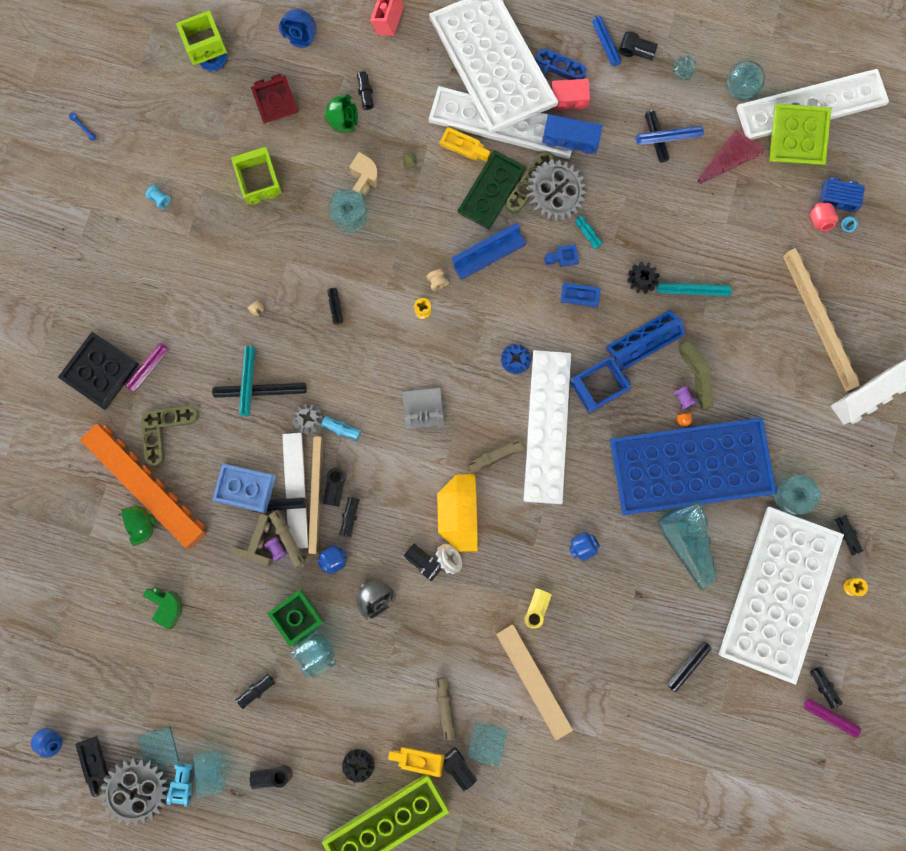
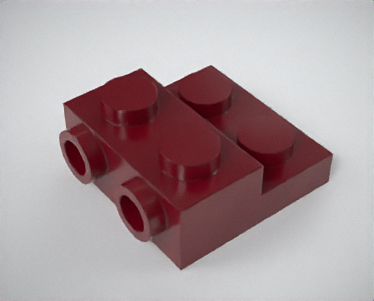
(274, 98)

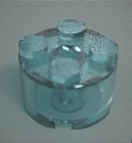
(357, 214)
(807, 492)
(313, 654)

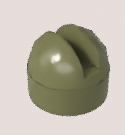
(408, 160)

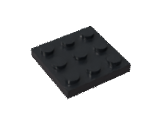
(98, 370)

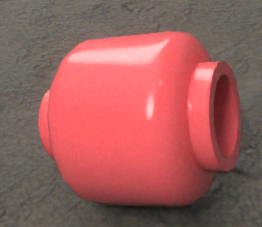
(824, 216)

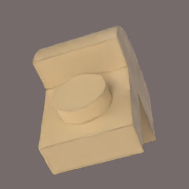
(366, 172)

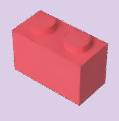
(386, 16)
(571, 94)

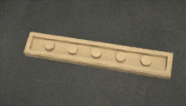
(316, 487)
(534, 682)

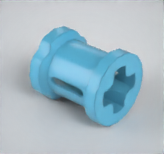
(157, 196)

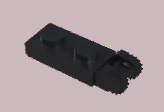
(92, 763)

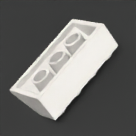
(871, 394)

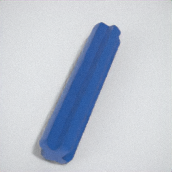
(606, 41)

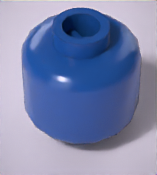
(584, 546)
(332, 559)
(46, 742)

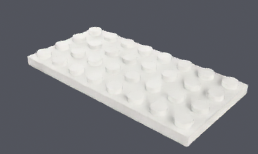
(493, 62)
(781, 595)

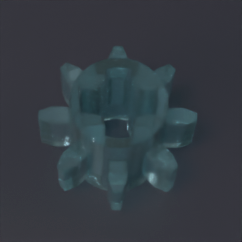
(684, 67)

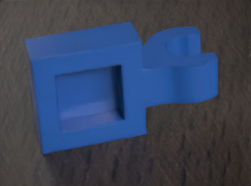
(565, 256)

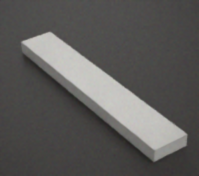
(295, 487)

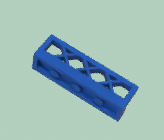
(488, 251)
(649, 341)

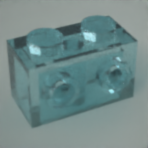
(207, 773)

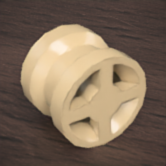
(437, 279)

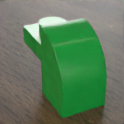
(169, 607)

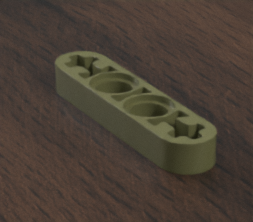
(523, 182)

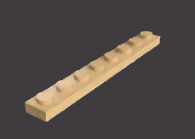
(821, 321)

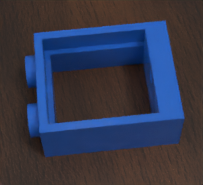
(584, 395)

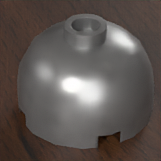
(373, 598)

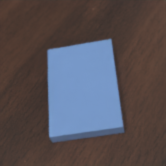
(244, 488)

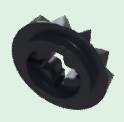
(366, 761)

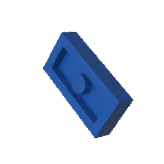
(580, 295)

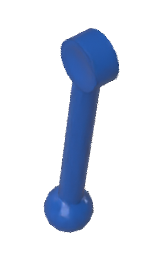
(73, 117)

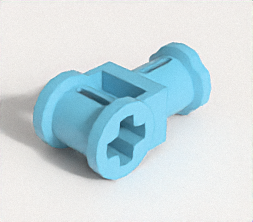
(181, 788)

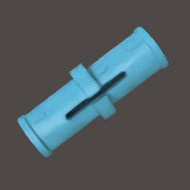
(340, 428)

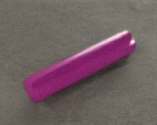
(146, 367)
(832, 718)

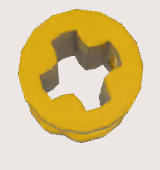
(419, 304)
(859, 583)

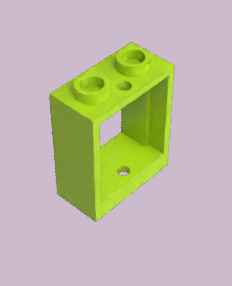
(213, 44)
(252, 159)

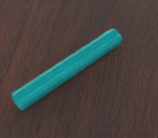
(694, 289)
(247, 381)

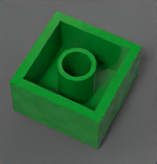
(296, 617)

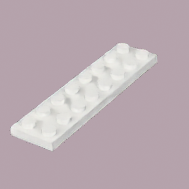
(843, 95)
(459, 112)
(547, 427)

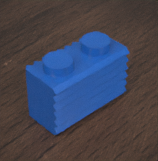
(842, 195)

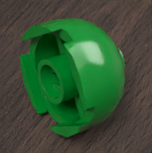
(341, 114)
(138, 524)

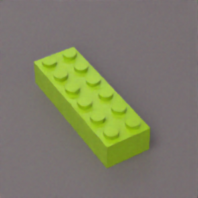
(391, 819)

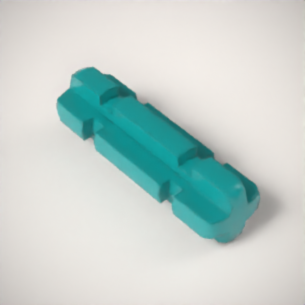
(588, 232)

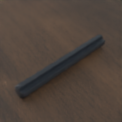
(260, 390)

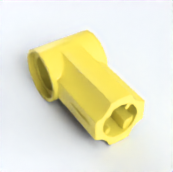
(538, 606)

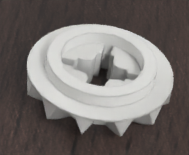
(455, 562)

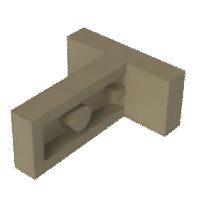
(257, 543)

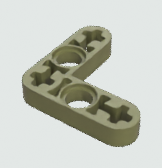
(702, 374)
(156, 428)

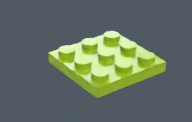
(800, 134)

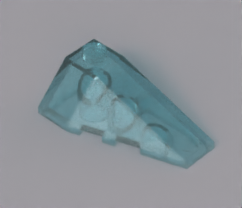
(688, 538)

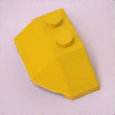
(459, 513)

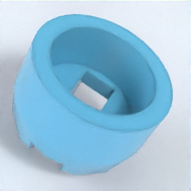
(848, 219)

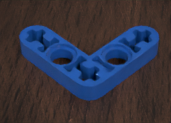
(546, 66)

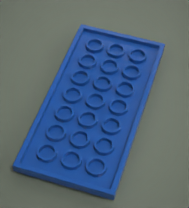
(692, 466)

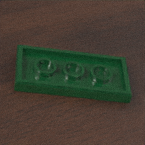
(491, 190)

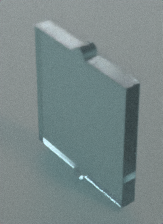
(487, 744)
(159, 747)

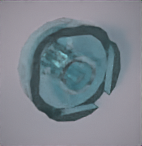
(746, 80)

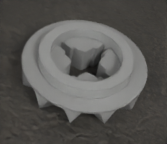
(310, 426)

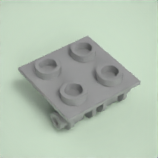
(423, 408)

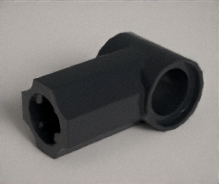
(633, 45)
(334, 489)
(426, 564)
(456, 766)
(269, 777)

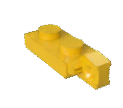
(464, 145)
(418, 761)

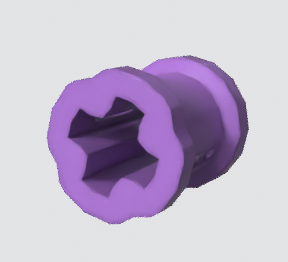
(685, 397)
(276, 548)

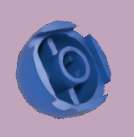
(298, 27)

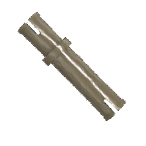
(489, 459)
(286, 538)
(443, 698)

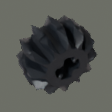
(640, 271)

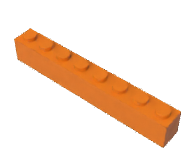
(144, 486)

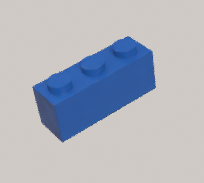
(572, 134)

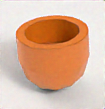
(684, 419)

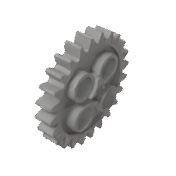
(545, 176)
(125, 808)

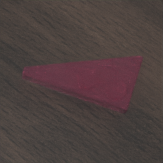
(734, 153)

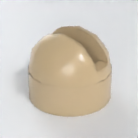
(255, 307)

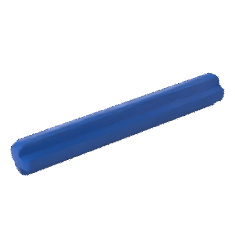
(669, 135)

